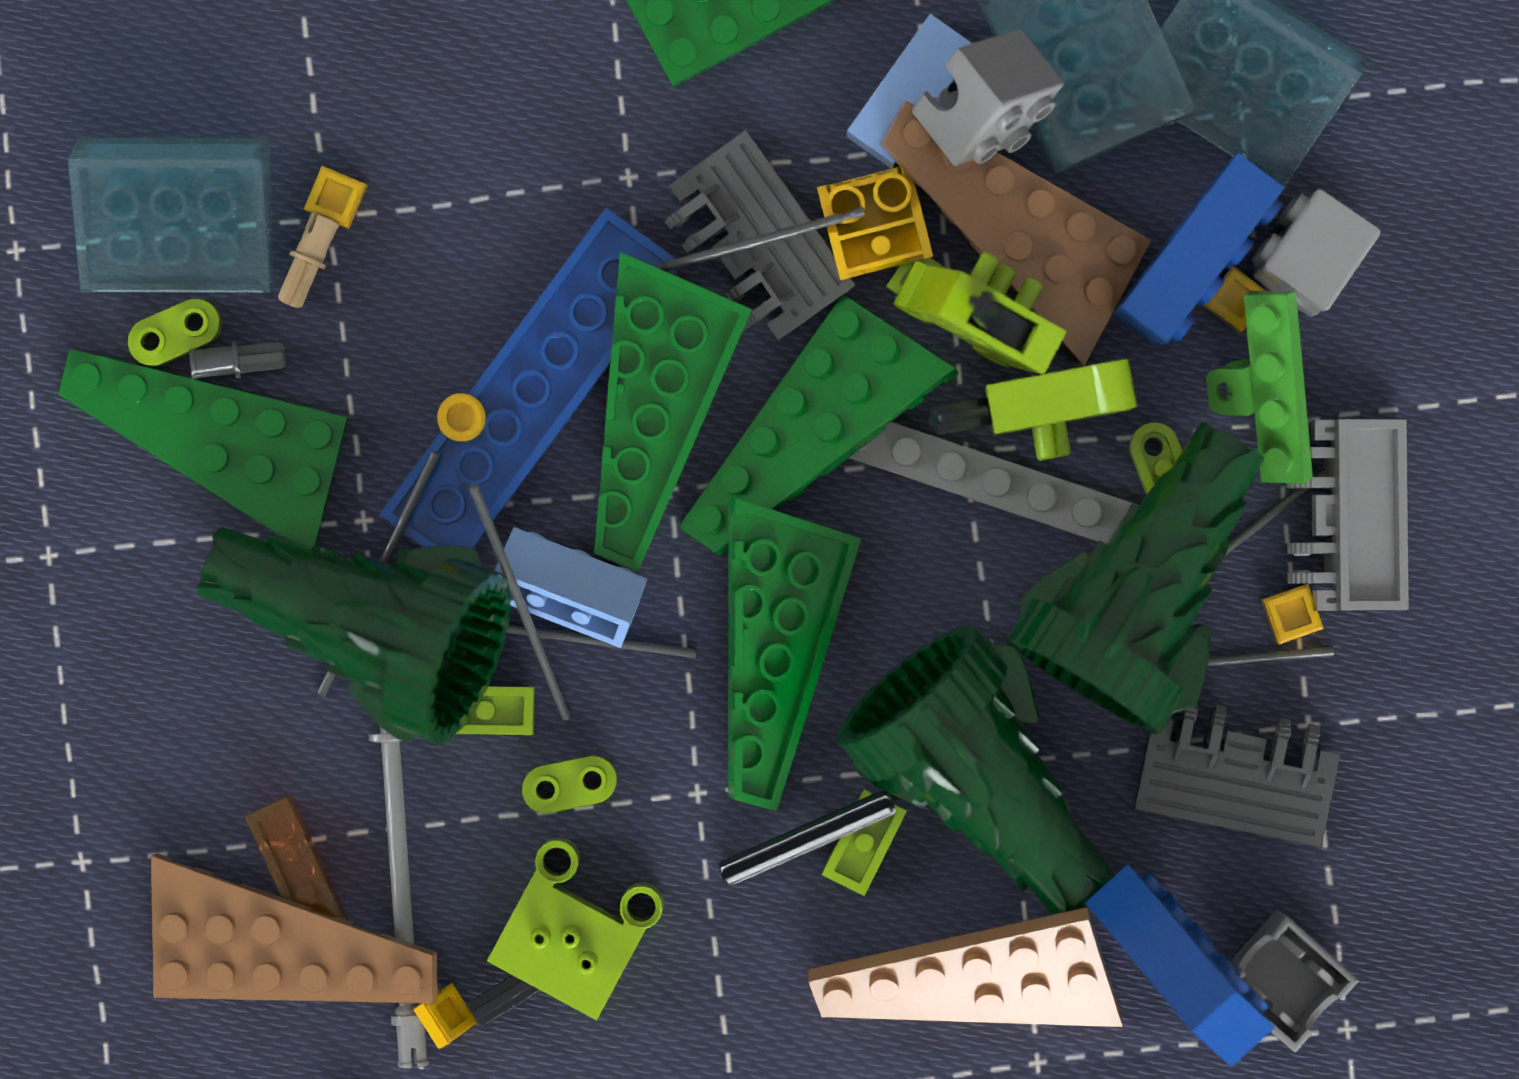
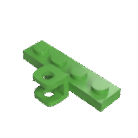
(1270, 386)

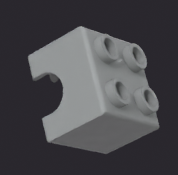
(998, 97)
(1314, 251)
(1292, 977)

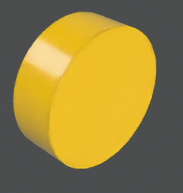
(461, 417)

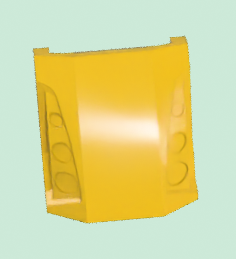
(889, 232)

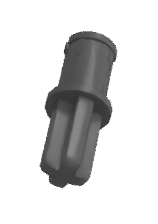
(237, 359)

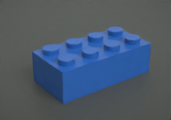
(1198, 250)
(1182, 963)

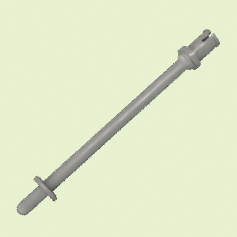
(408, 1025)

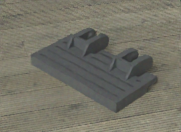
(751, 202)
(1236, 784)

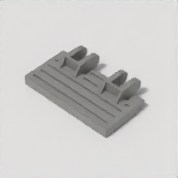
(1362, 515)

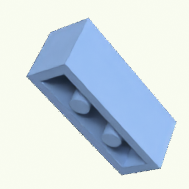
(915, 71)
(573, 587)

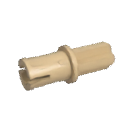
(307, 259)

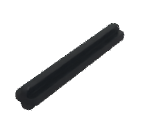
(807, 837)

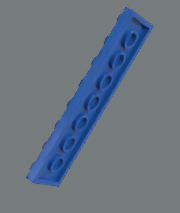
(527, 390)

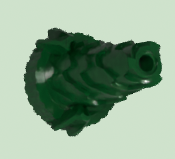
(1124, 614)
(406, 635)
(954, 737)

